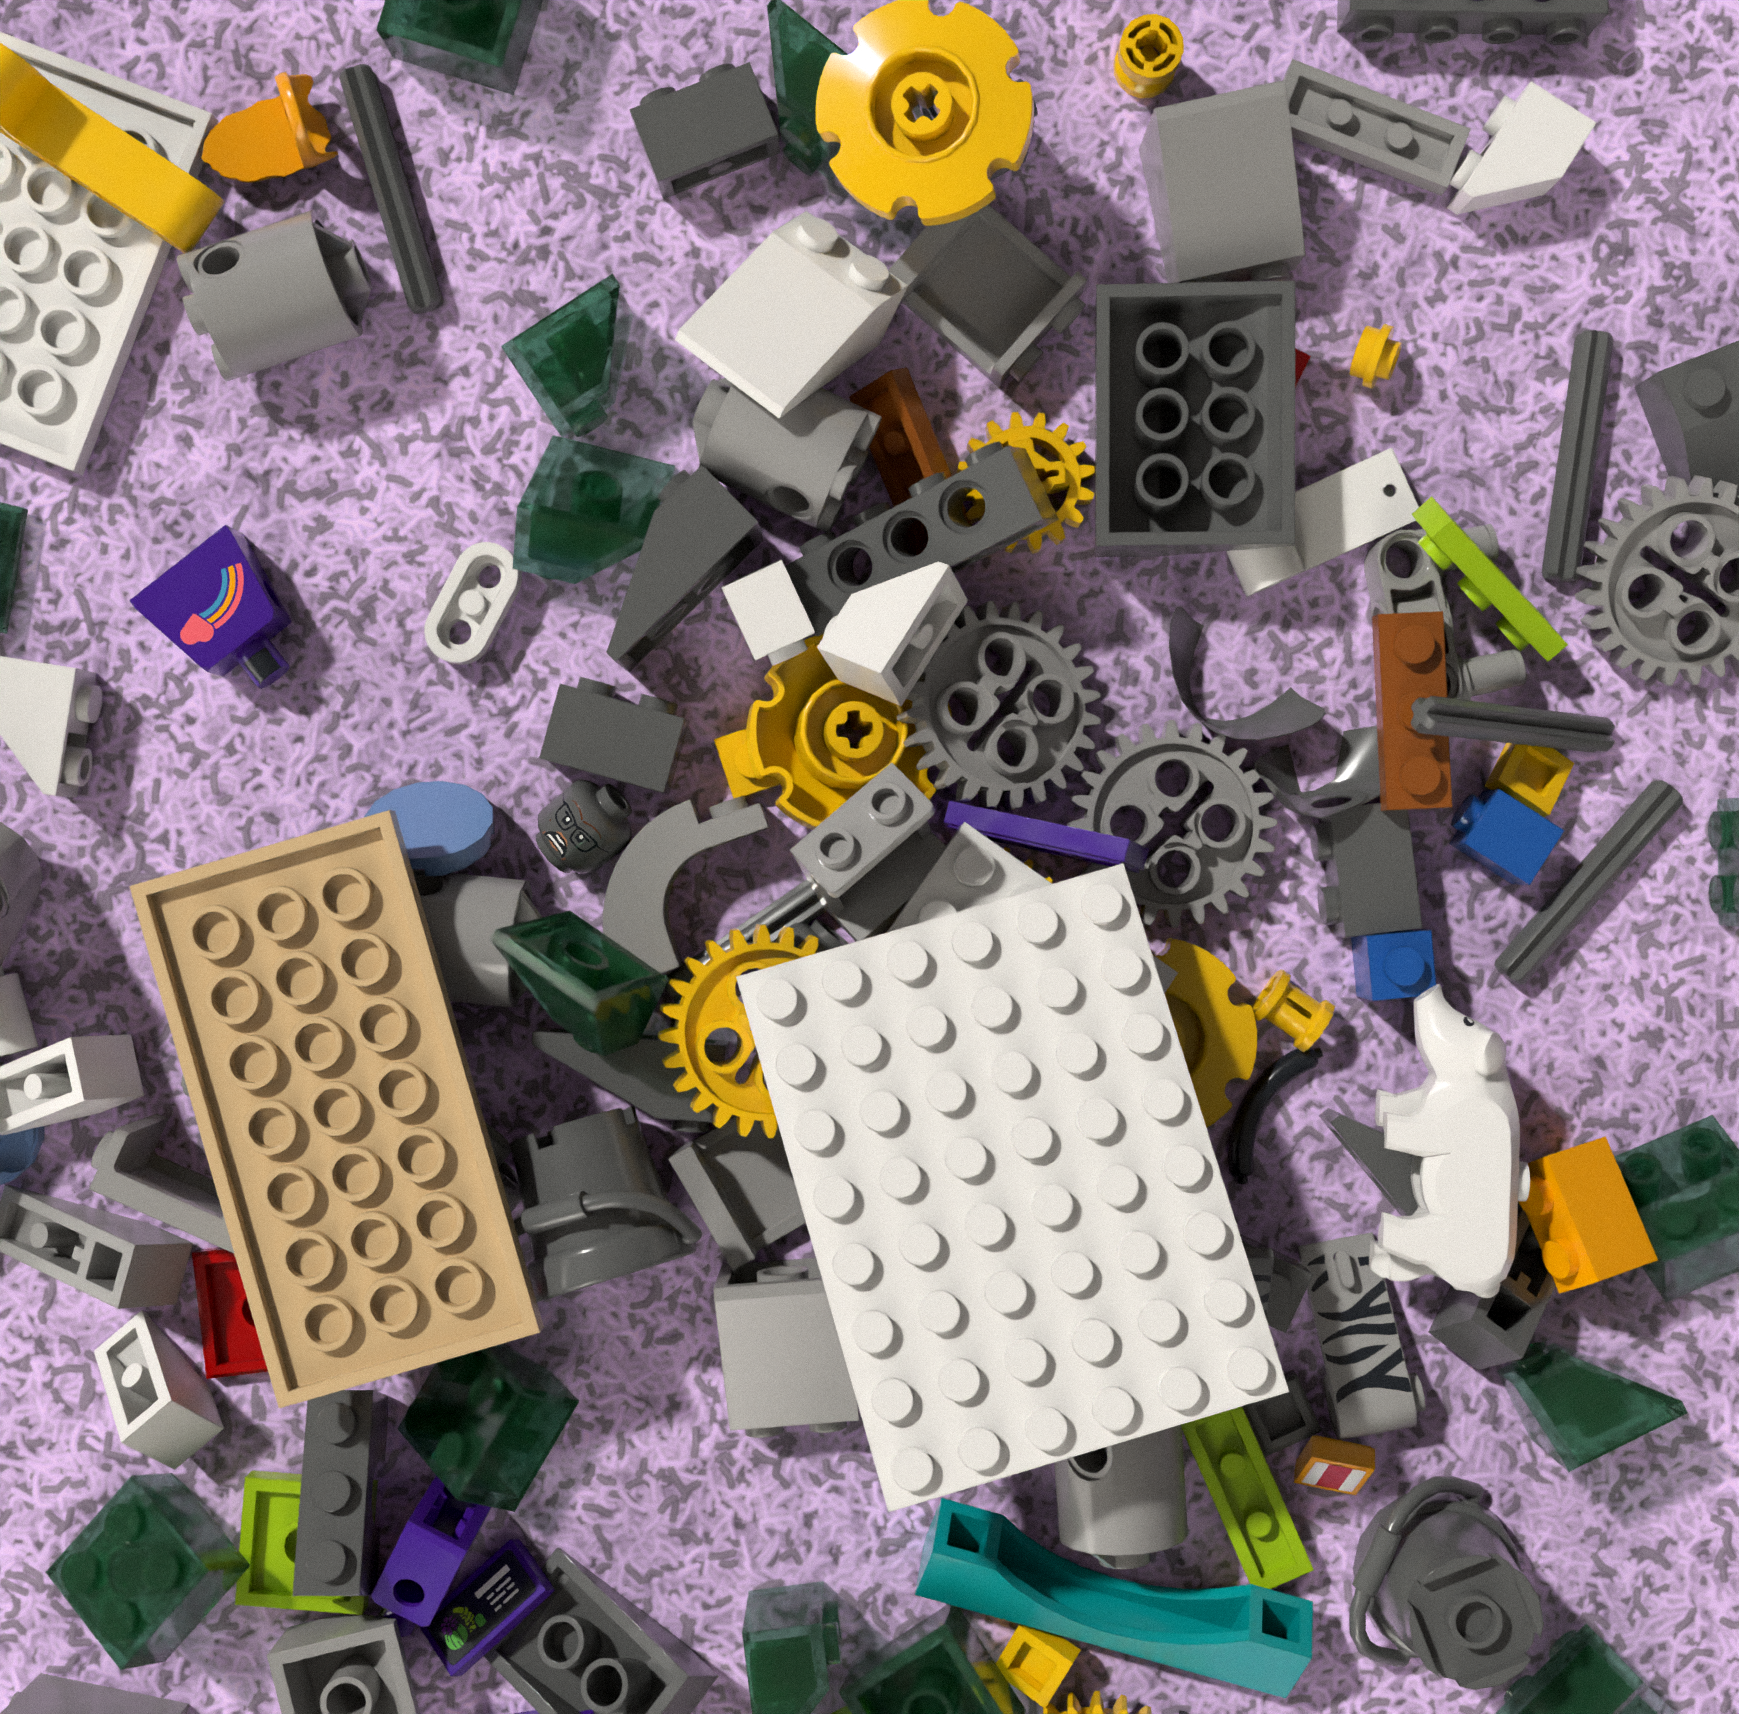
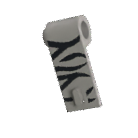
(1359, 1341)

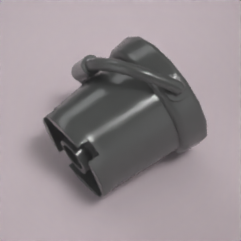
(595, 1204)
(1444, 1587)

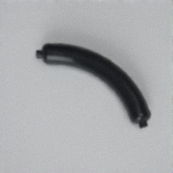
(1255, 1104)

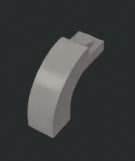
(644, 874)

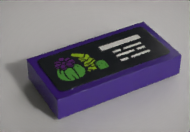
(487, 1607)

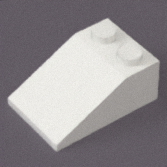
(794, 314)

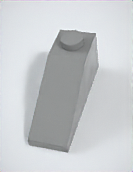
(93, 1249)

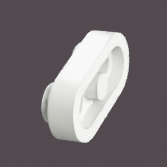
(468, 601)

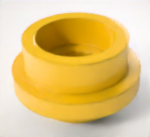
(1375, 355)

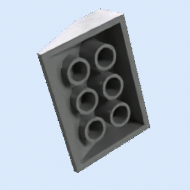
(1194, 417)

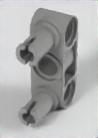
(1424, 593)

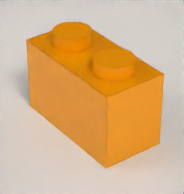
(1585, 1216)

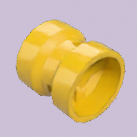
(1143, 70)

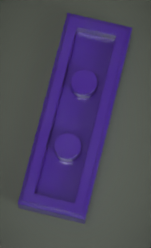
(1049, 837)

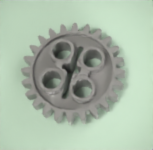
(1647, 629)
(1040, 743)
(1211, 865)

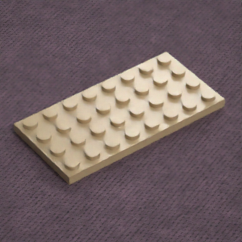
(337, 1108)

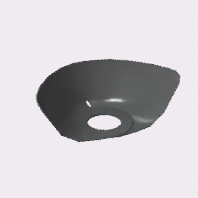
(1280, 718)
(1354, 778)

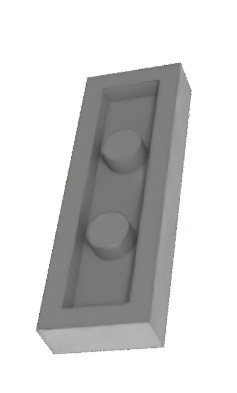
(1373, 128)

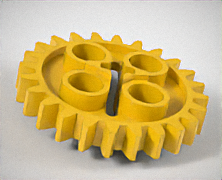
(711, 1004)

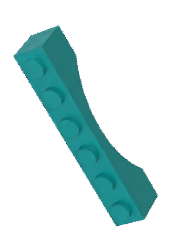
(1221, 1633)

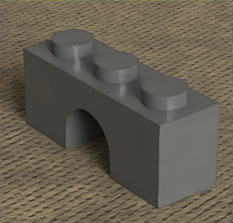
(335, 1521)

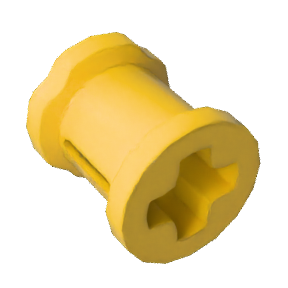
(1293, 1010)

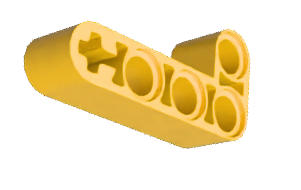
(102, 156)

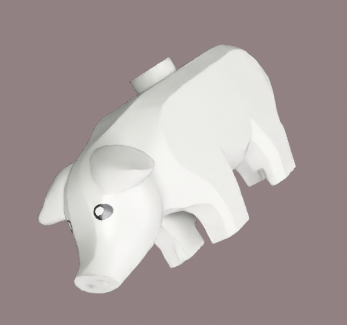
(1463, 1157)

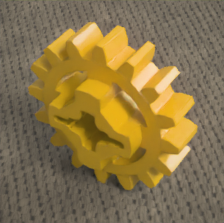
(1055, 475)

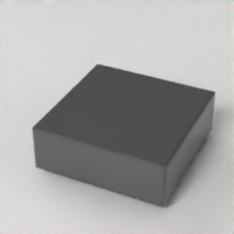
(1282, 1418)

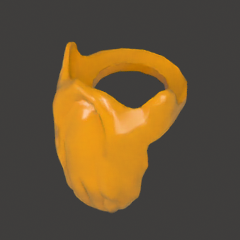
(270, 136)

